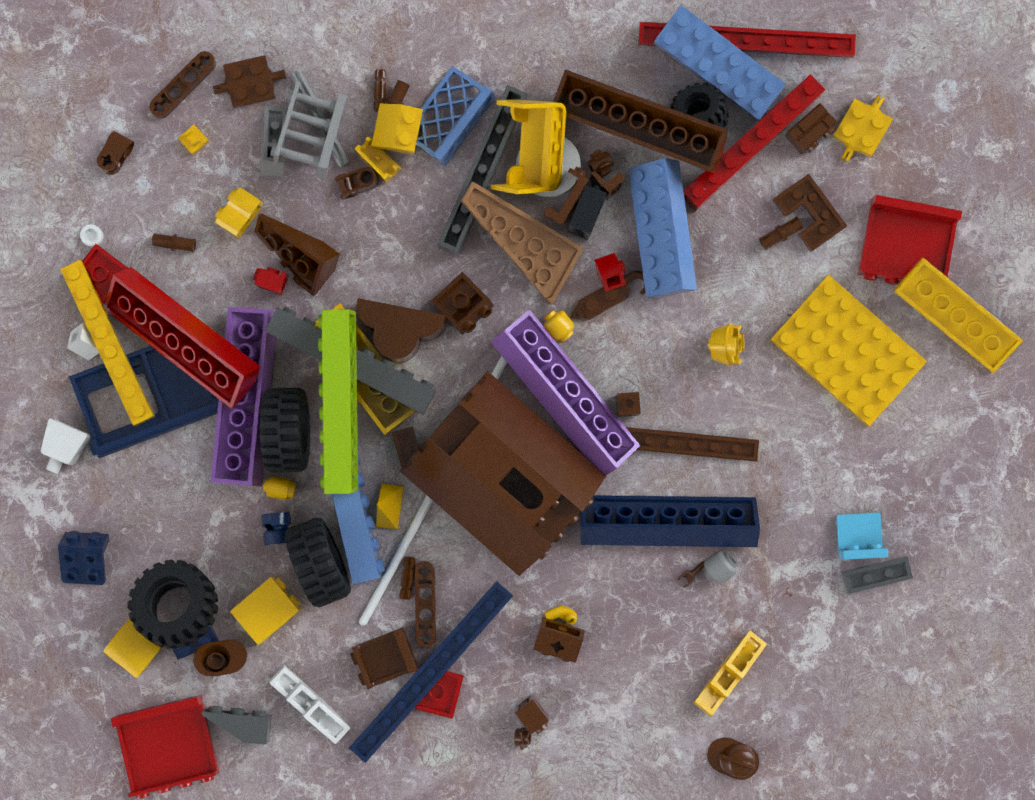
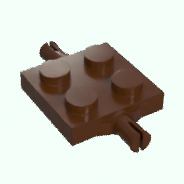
(249, 81)

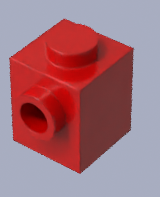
(610, 272)

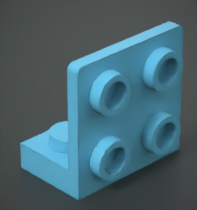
(860, 536)

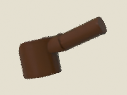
(689, 575)

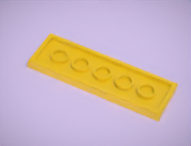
(958, 315)

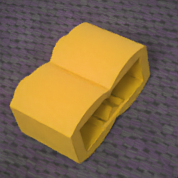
(238, 212)

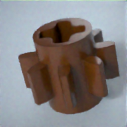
(600, 162)

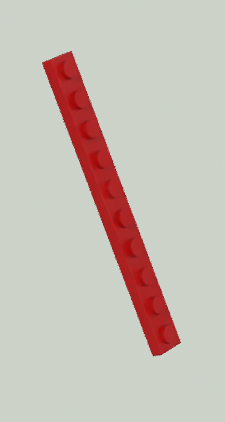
(770, 40)

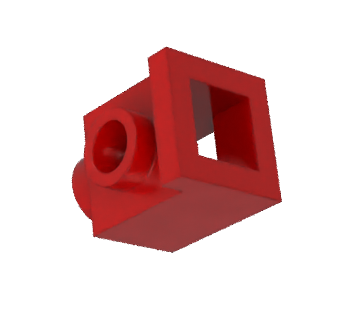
(271, 280)

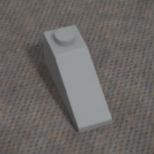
(273, 123)

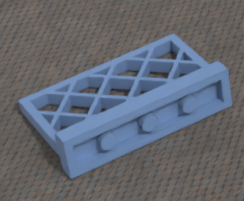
(465, 122)

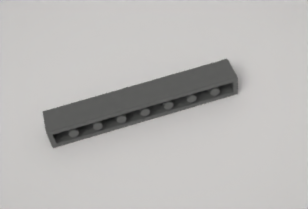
(481, 172)
(370, 371)

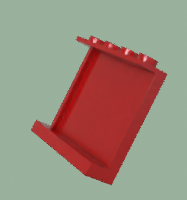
(902, 234)
(166, 746)

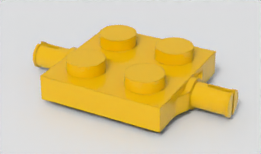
(862, 128)

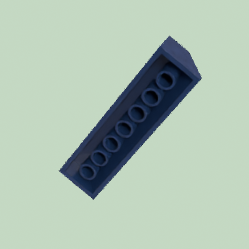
(671, 521)

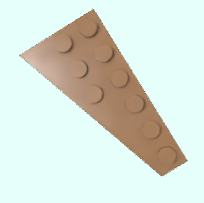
(533, 247)

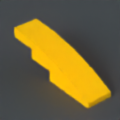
(730, 673)

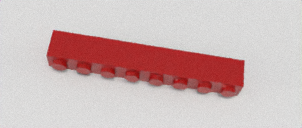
(754, 142)

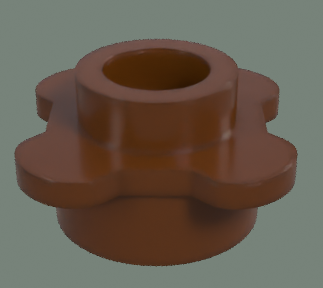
(522, 738)

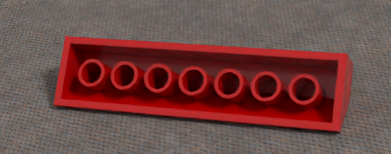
(181, 337)

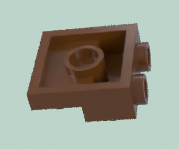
(463, 303)

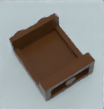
(572, 198)
(384, 658)

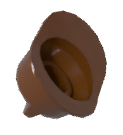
(220, 658)
(733, 758)

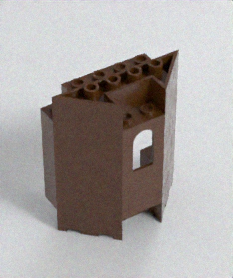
(478, 448)

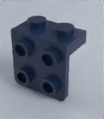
(83, 557)

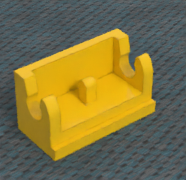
(378, 160)

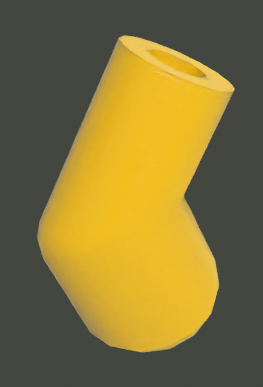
(562, 612)

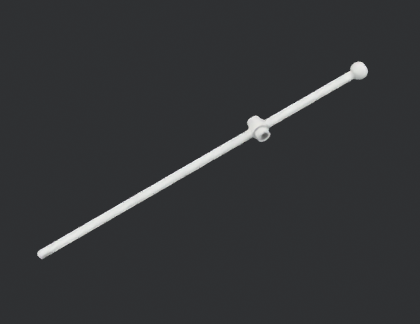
(408, 536)

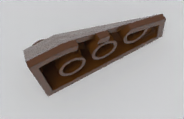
(304, 255)

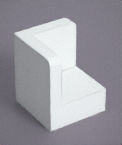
(82, 342)

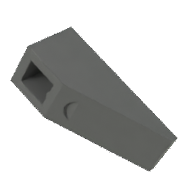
(246, 727)

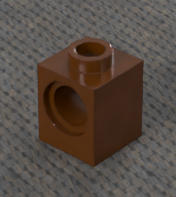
(628, 404)

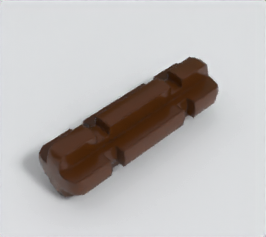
(379, 88)
(407, 578)

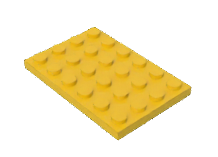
(848, 350)

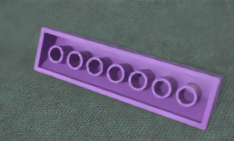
(565, 393)
(237, 432)

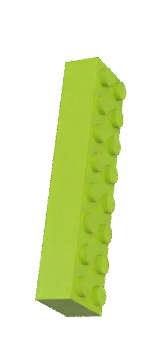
(339, 401)

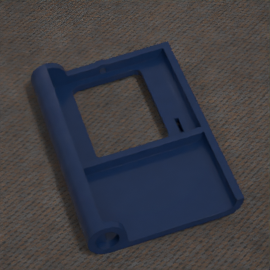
(176, 395)

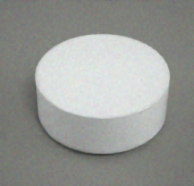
(91, 235)

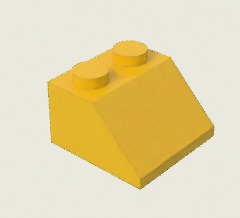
(397, 128)

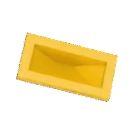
(389, 506)

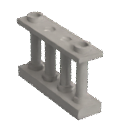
(325, 143)

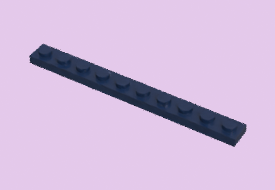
(431, 672)

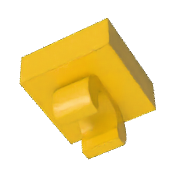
(193, 139)

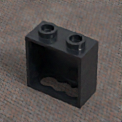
(587, 211)

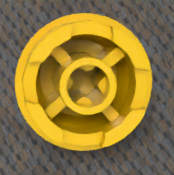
(726, 344)

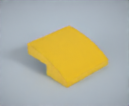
(131, 650)

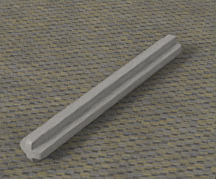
(337, 152)

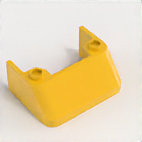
(539, 147)

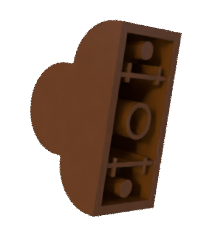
(398, 328)

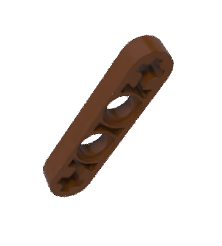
(179, 81)
(421, 603)

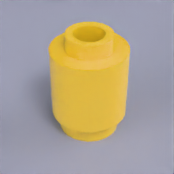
(279, 488)

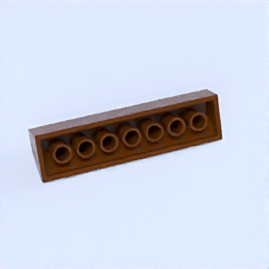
(641, 121)

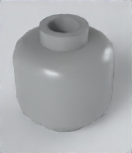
(720, 567)

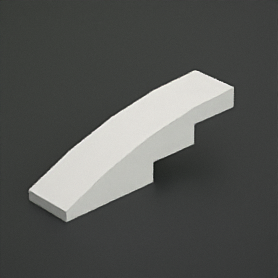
(309, 704)

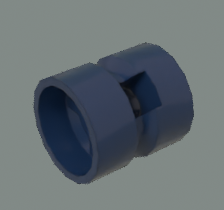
(276, 526)

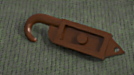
(600, 301)

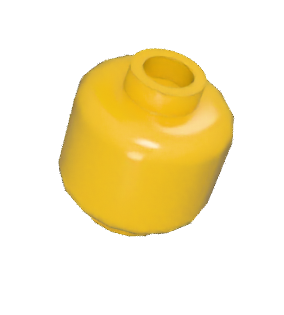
(558, 325)

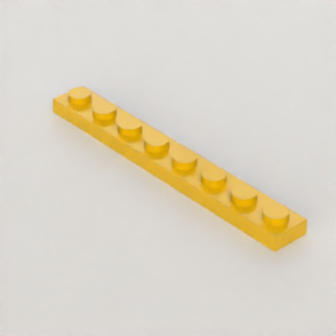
(107, 343)

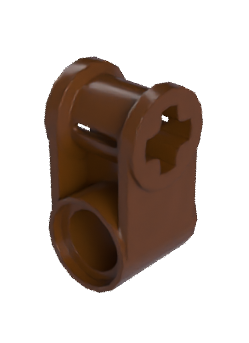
(116, 150)
(355, 182)

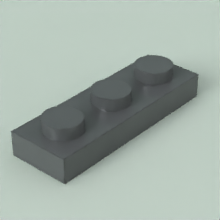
(877, 575)

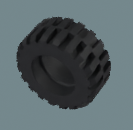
(285, 430)
(317, 562)
(151, 589)

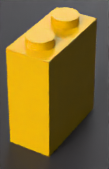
(266, 609)

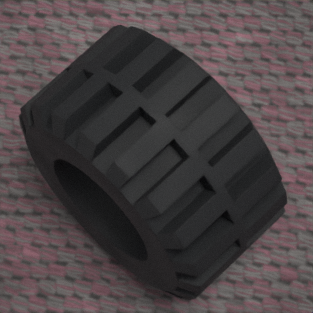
(702, 98)

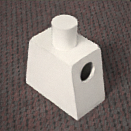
(63, 444)

